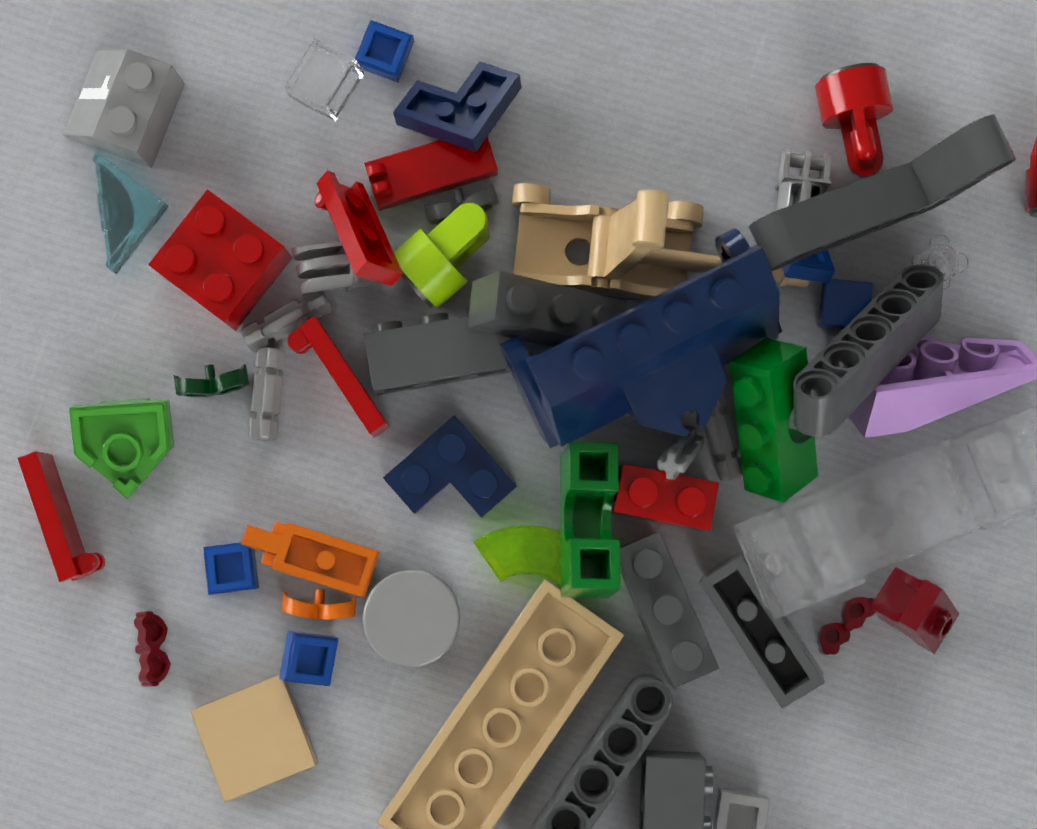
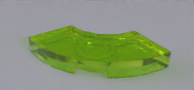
(522, 552)

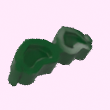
(213, 384)

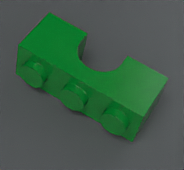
(772, 455)
(586, 542)

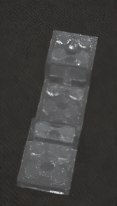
(892, 512)

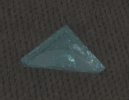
(125, 211)

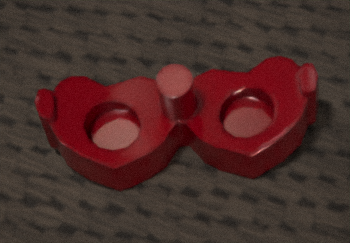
(853, 616)
(153, 661)

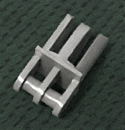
(802, 186)
(326, 268)

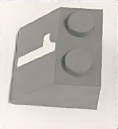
(125, 105)

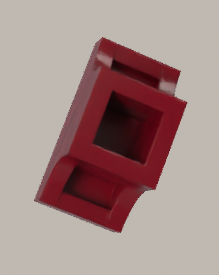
(915, 609)

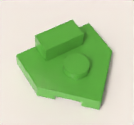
(122, 439)

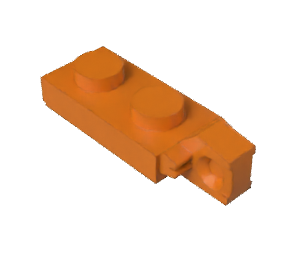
(314, 556)

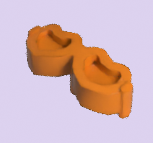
(318, 609)

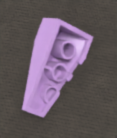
(942, 380)

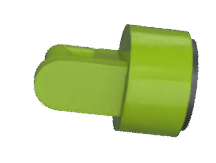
(433, 259)

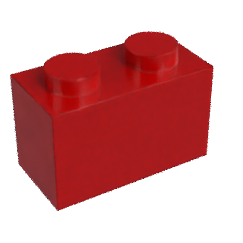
(654, 498)

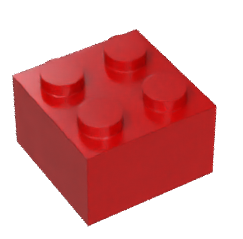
(221, 260)

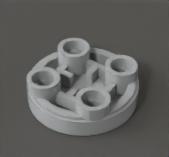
(411, 618)

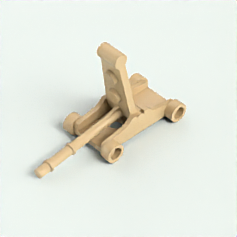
(642, 233)

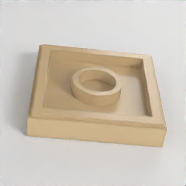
(253, 737)

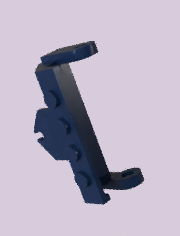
(654, 356)

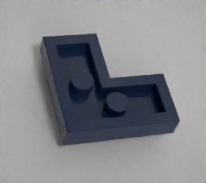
(462, 116)
(452, 458)

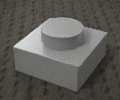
(740, 810)

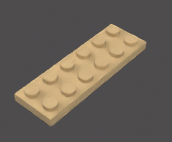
(505, 717)

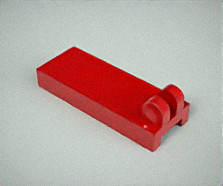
(427, 171)
(358, 229)
(314, 336)
(57, 519)

